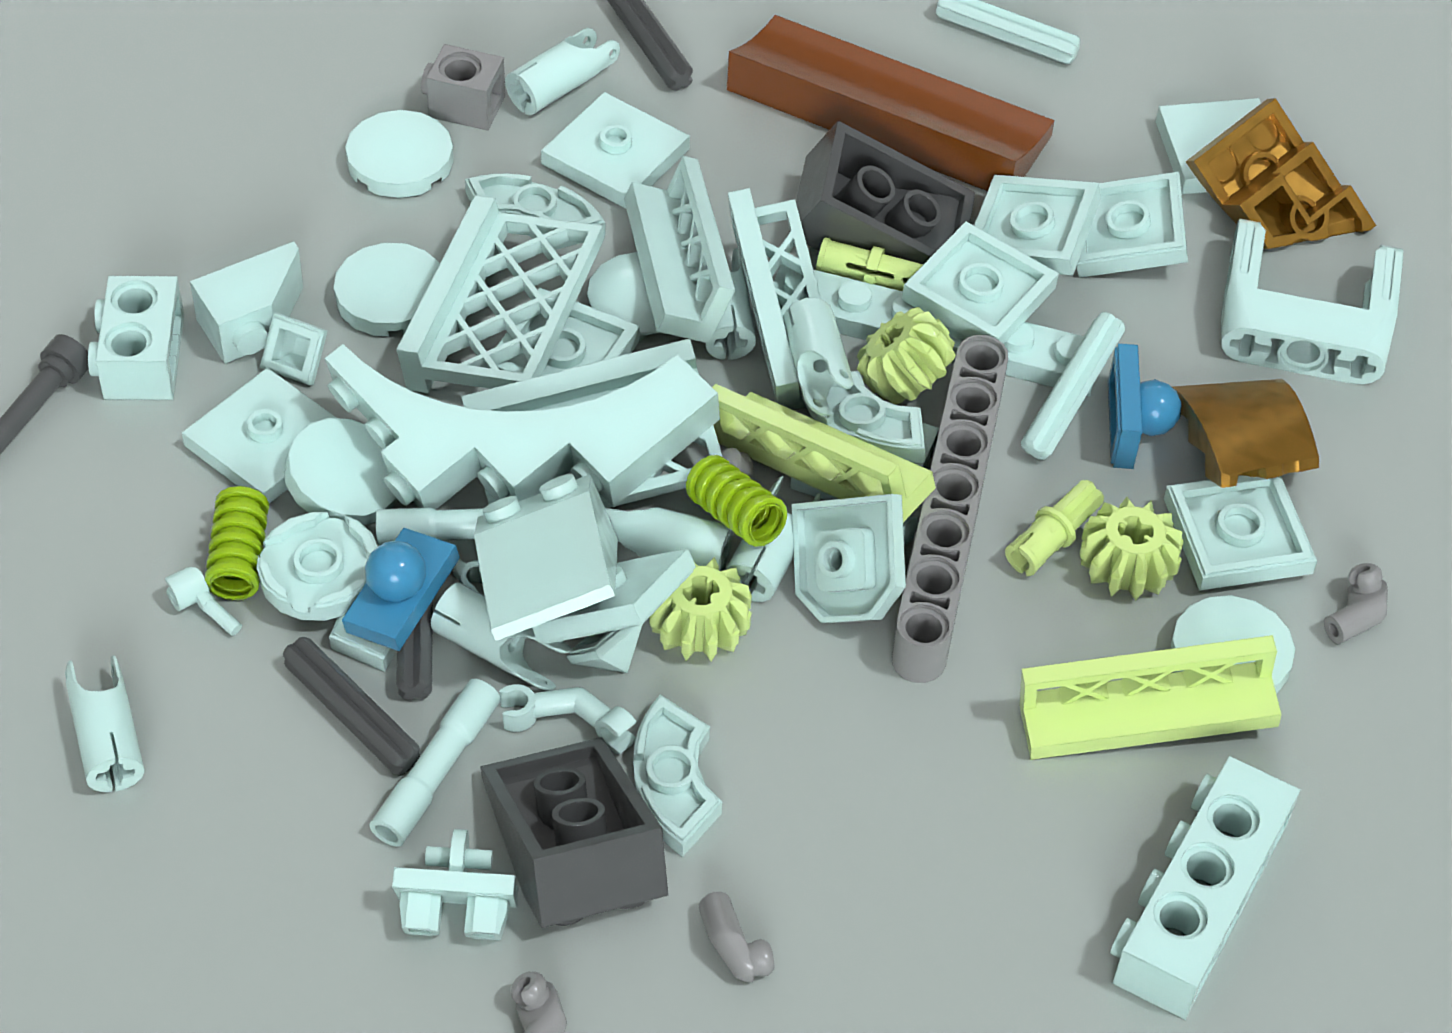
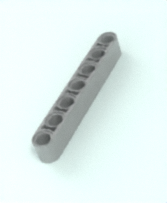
(950, 511)

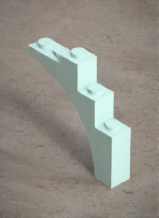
(442, 446)

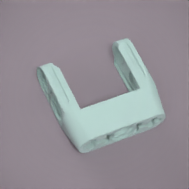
(1305, 332)

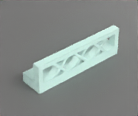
(680, 253)
(760, 285)

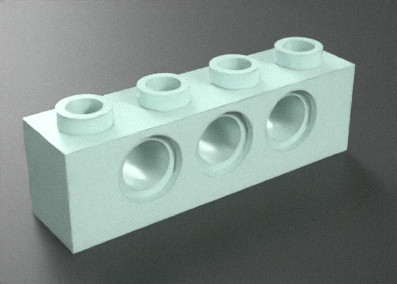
(1172, 967)

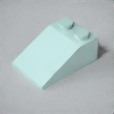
(545, 554)

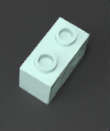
(138, 338)

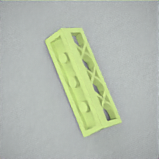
(817, 451)
(1150, 700)

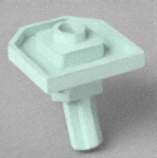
(850, 556)

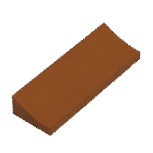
(890, 101)

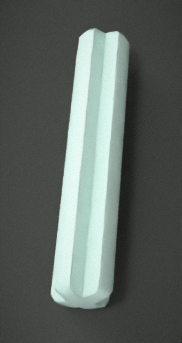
(1011, 28)
(1073, 386)

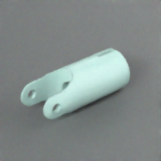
(559, 71)
(736, 323)
(816, 351)
(665, 531)
(766, 561)
(465, 621)
(105, 732)

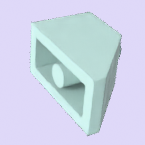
(240, 300)

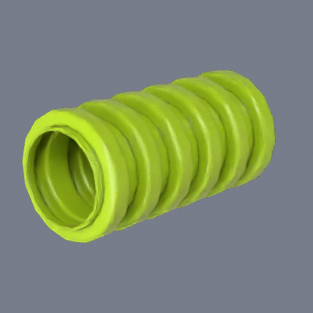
(736, 500)
(236, 542)

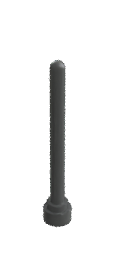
(61, 363)

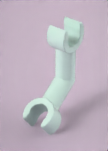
(608, 722)

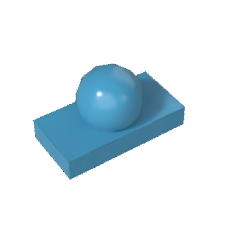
(1136, 406)
(399, 587)

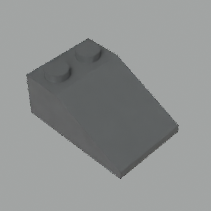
(877, 198)
(576, 832)

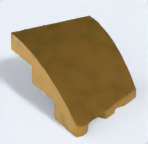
(1275, 178)
(1248, 429)

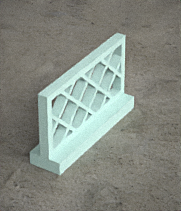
(460, 290)
(591, 382)

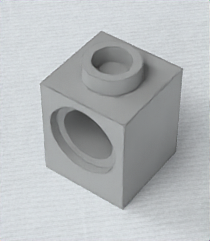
(464, 86)

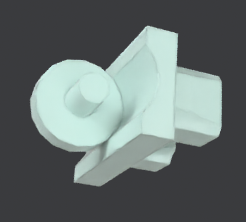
(425, 890)

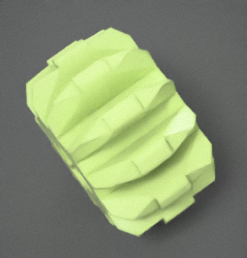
(906, 355)
(1131, 548)
(704, 612)

